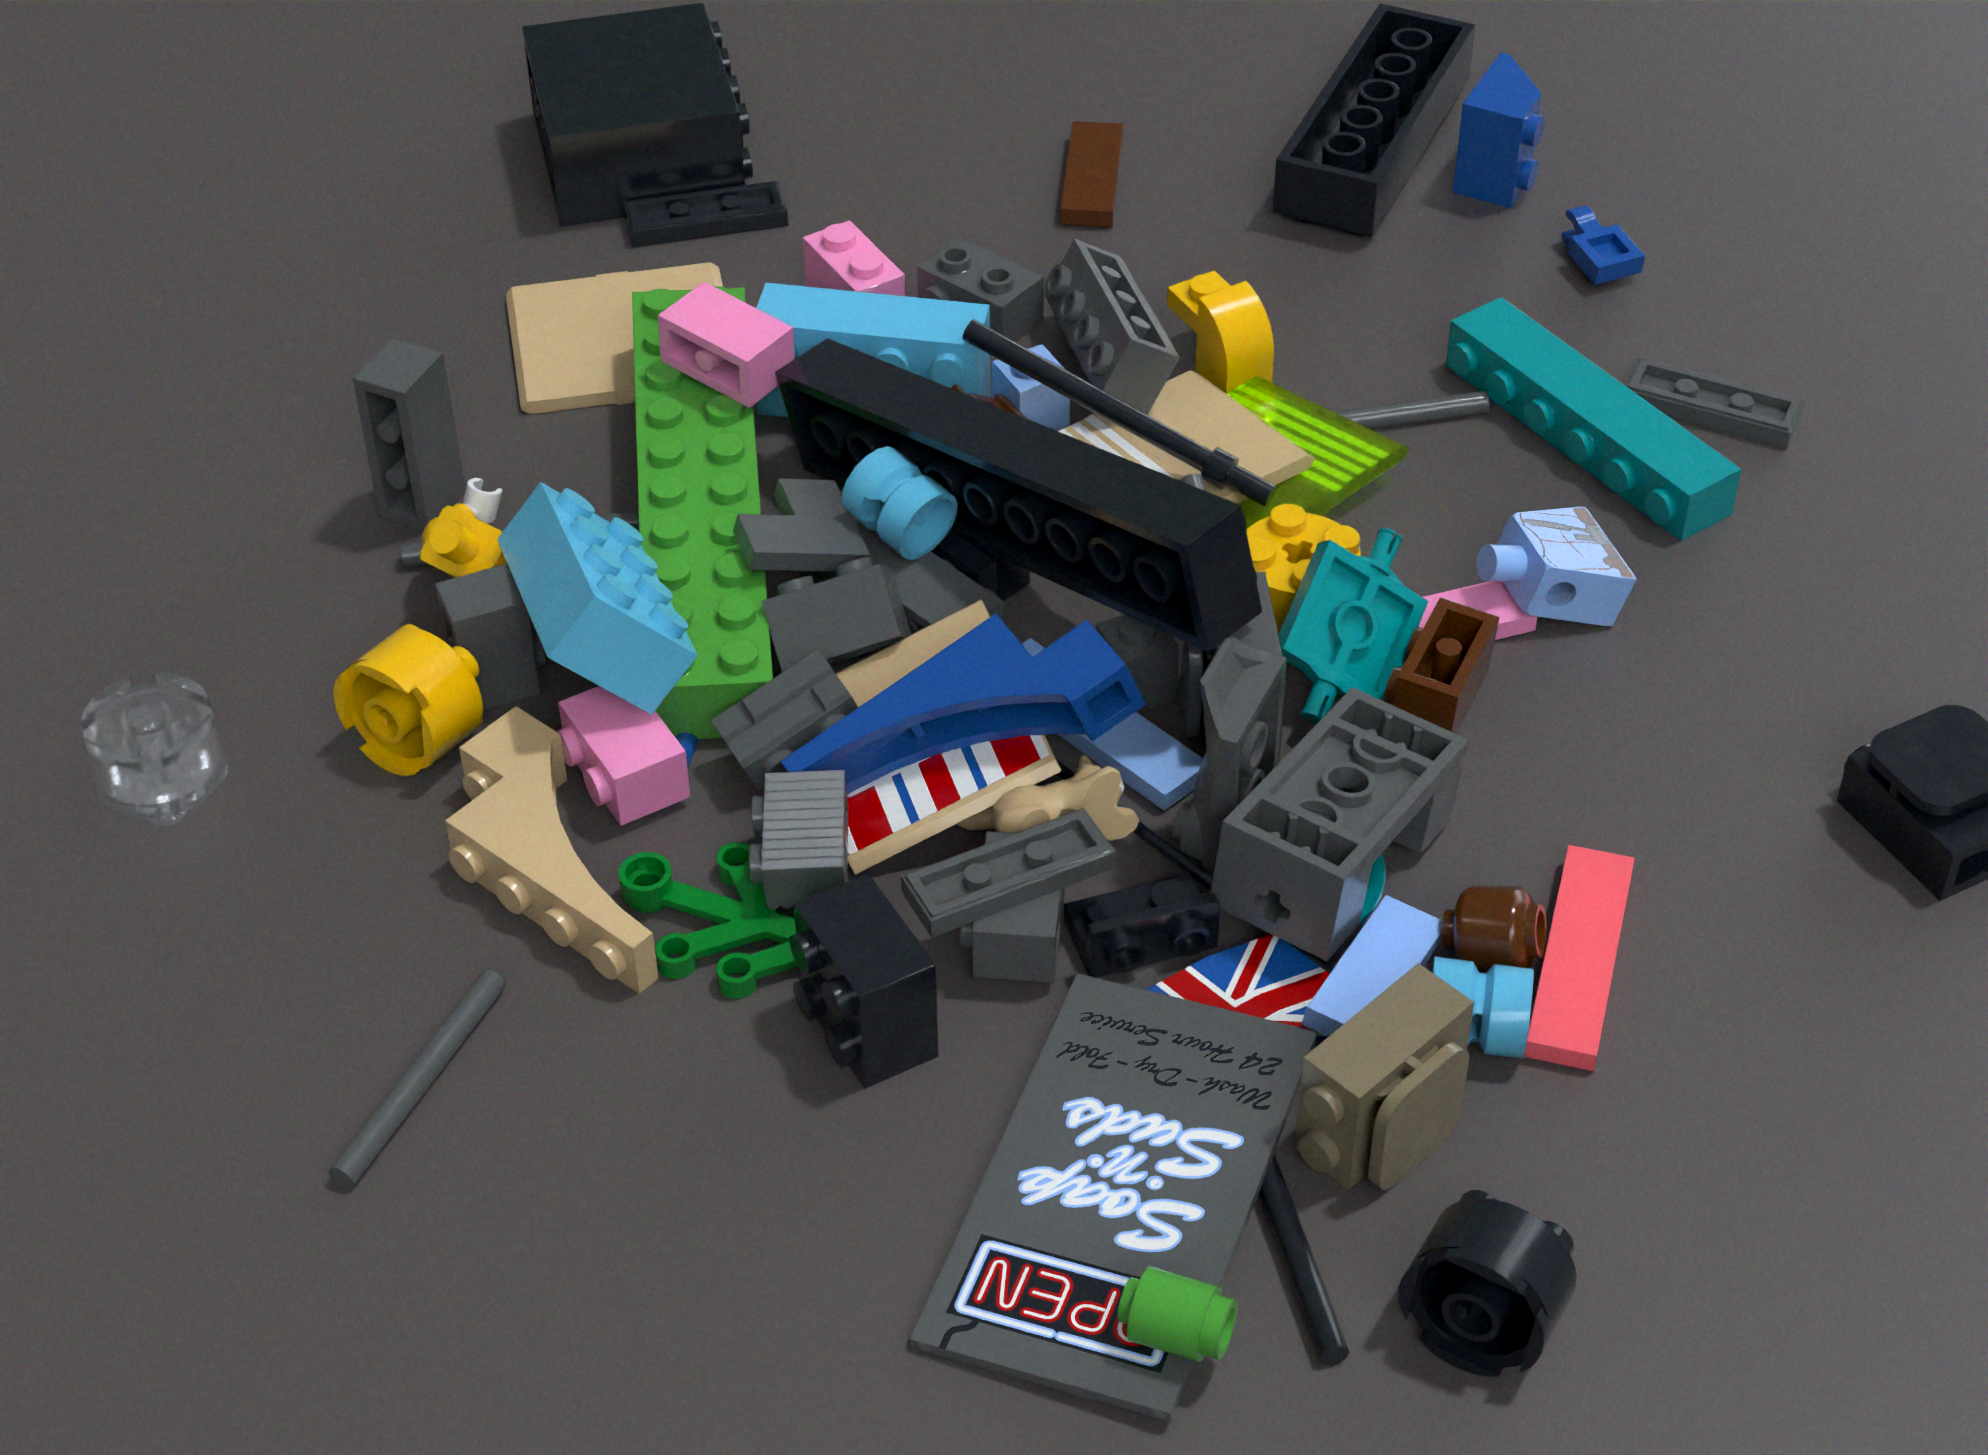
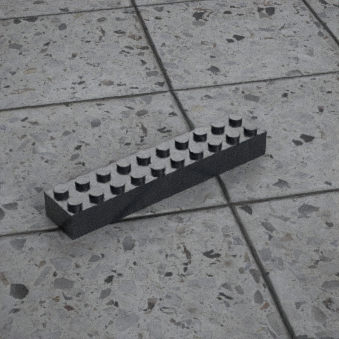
(1035, 493)

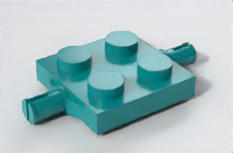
(1349, 622)

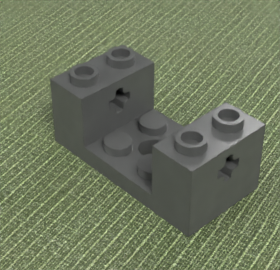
(1308, 833)

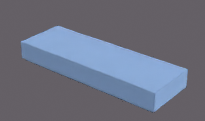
(1380, 954)

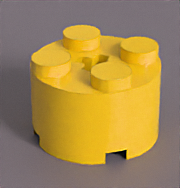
(1285, 546)
(410, 699)

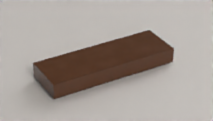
(1092, 174)

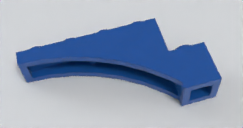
(976, 694)

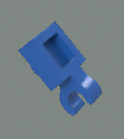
(1599, 250)

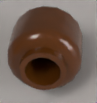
(1495, 927)

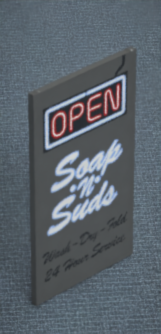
(1119, 1157)

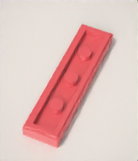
(1580, 958)

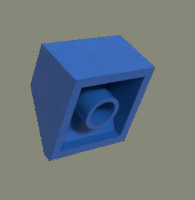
(1499, 135)

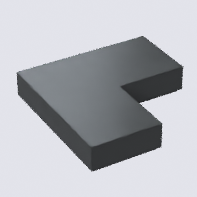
(809, 534)

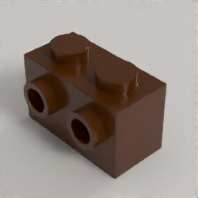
(1444, 665)

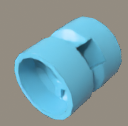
(899, 503)
(1500, 1003)

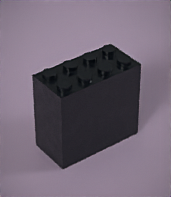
(635, 109)

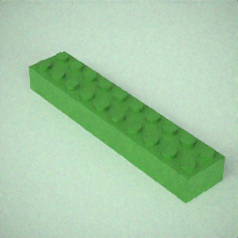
(692, 484)

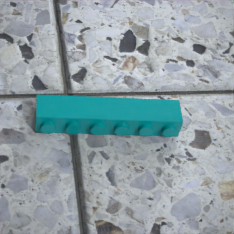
(1593, 418)

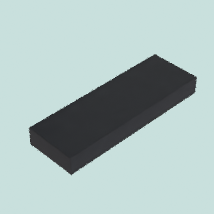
(705, 213)

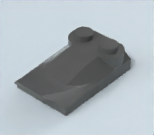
(1243, 732)

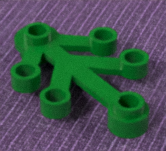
(649, 886)

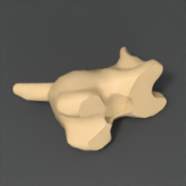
(1089, 788)

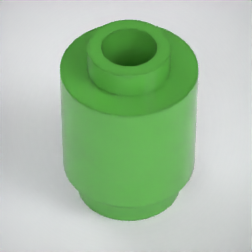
(1177, 1315)

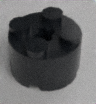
(1489, 1285)

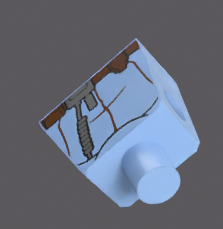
(1559, 566)

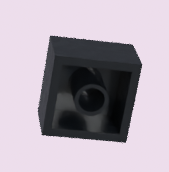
(865, 981)

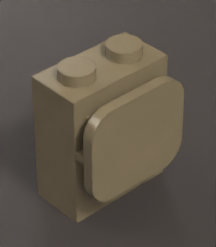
(1386, 1083)

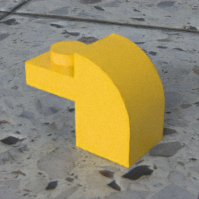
(1230, 329)

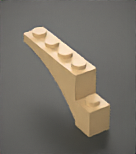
(521, 853)

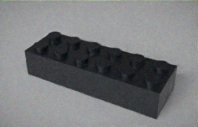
(1373, 120)

